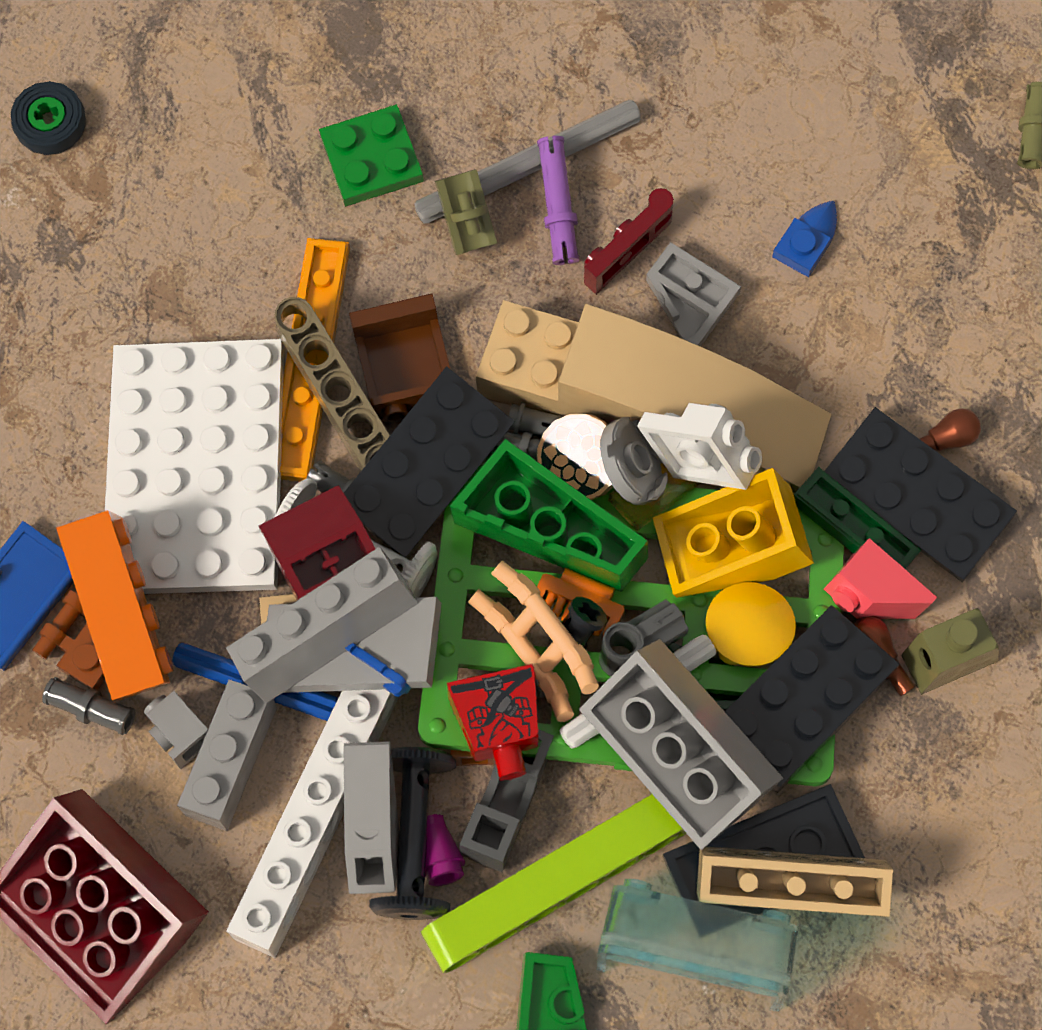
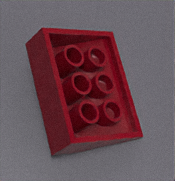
(94, 904)

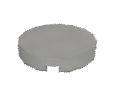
(631, 462)

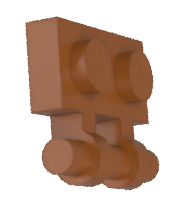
(80, 654)

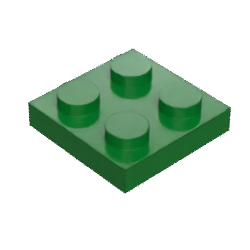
(371, 155)

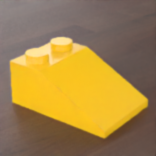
(733, 537)

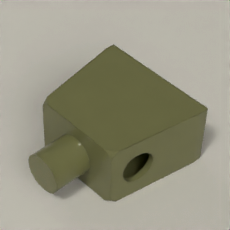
(954, 651)

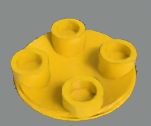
(750, 624)

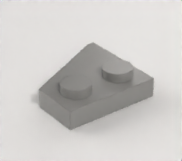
(691, 293)

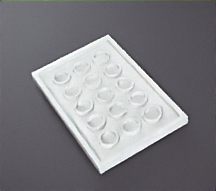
(197, 461)

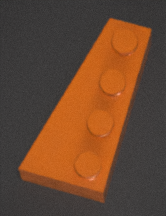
(115, 604)

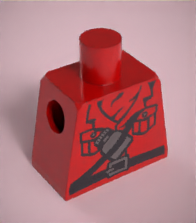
(498, 716)

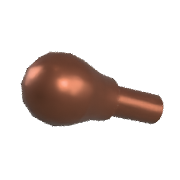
(955, 430)
(880, 634)

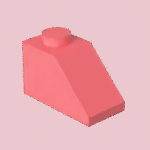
(878, 586)

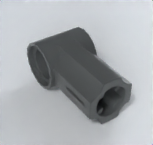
(659, 622)

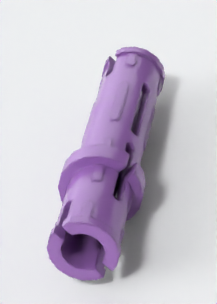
(558, 201)

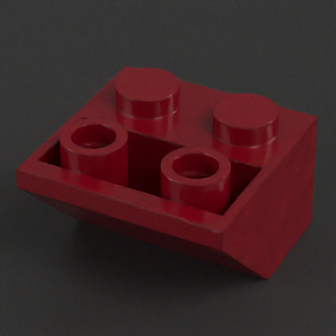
(316, 540)

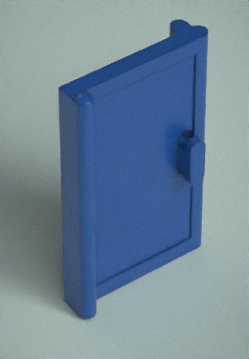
(30, 587)

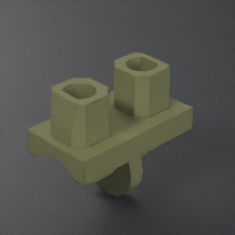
(465, 212)

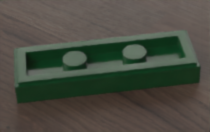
(850, 519)

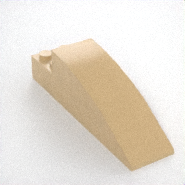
(629, 368)

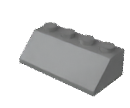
(680, 743)

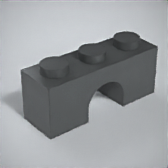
(502, 812)

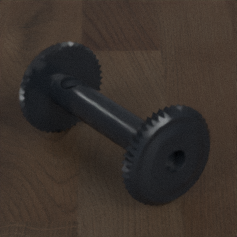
(409, 902)

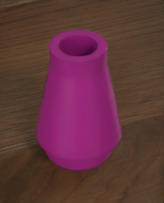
(442, 855)

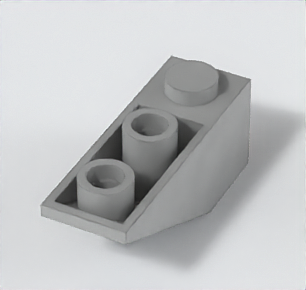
(370, 818)

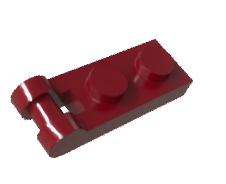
(628, 241)

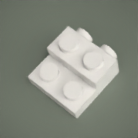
(703, 445)

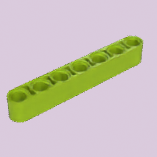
(550, 883)

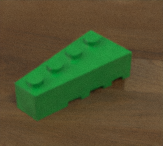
(545, 517)

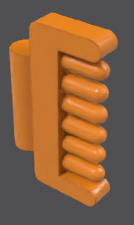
(577, 585)

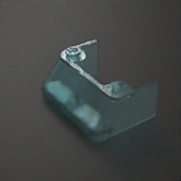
(699, 941)

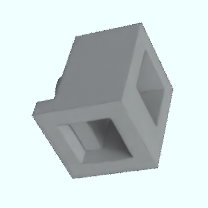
(176, 727)

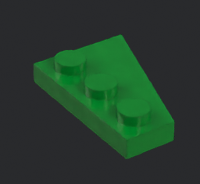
(549, 994)

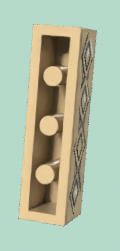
(794, 881)

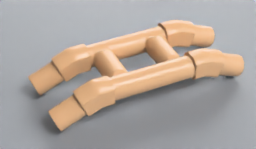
(515, 633)

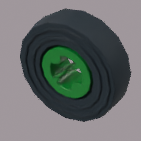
(29, 123)

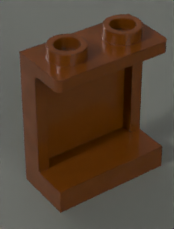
(399, 353)

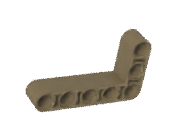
(329, 374)

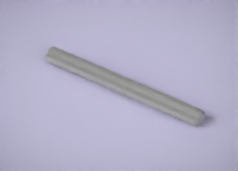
(529, 161)

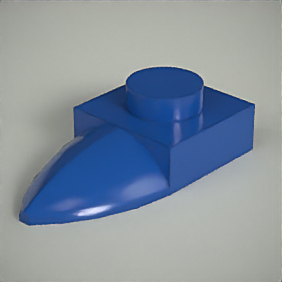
(807, 238)

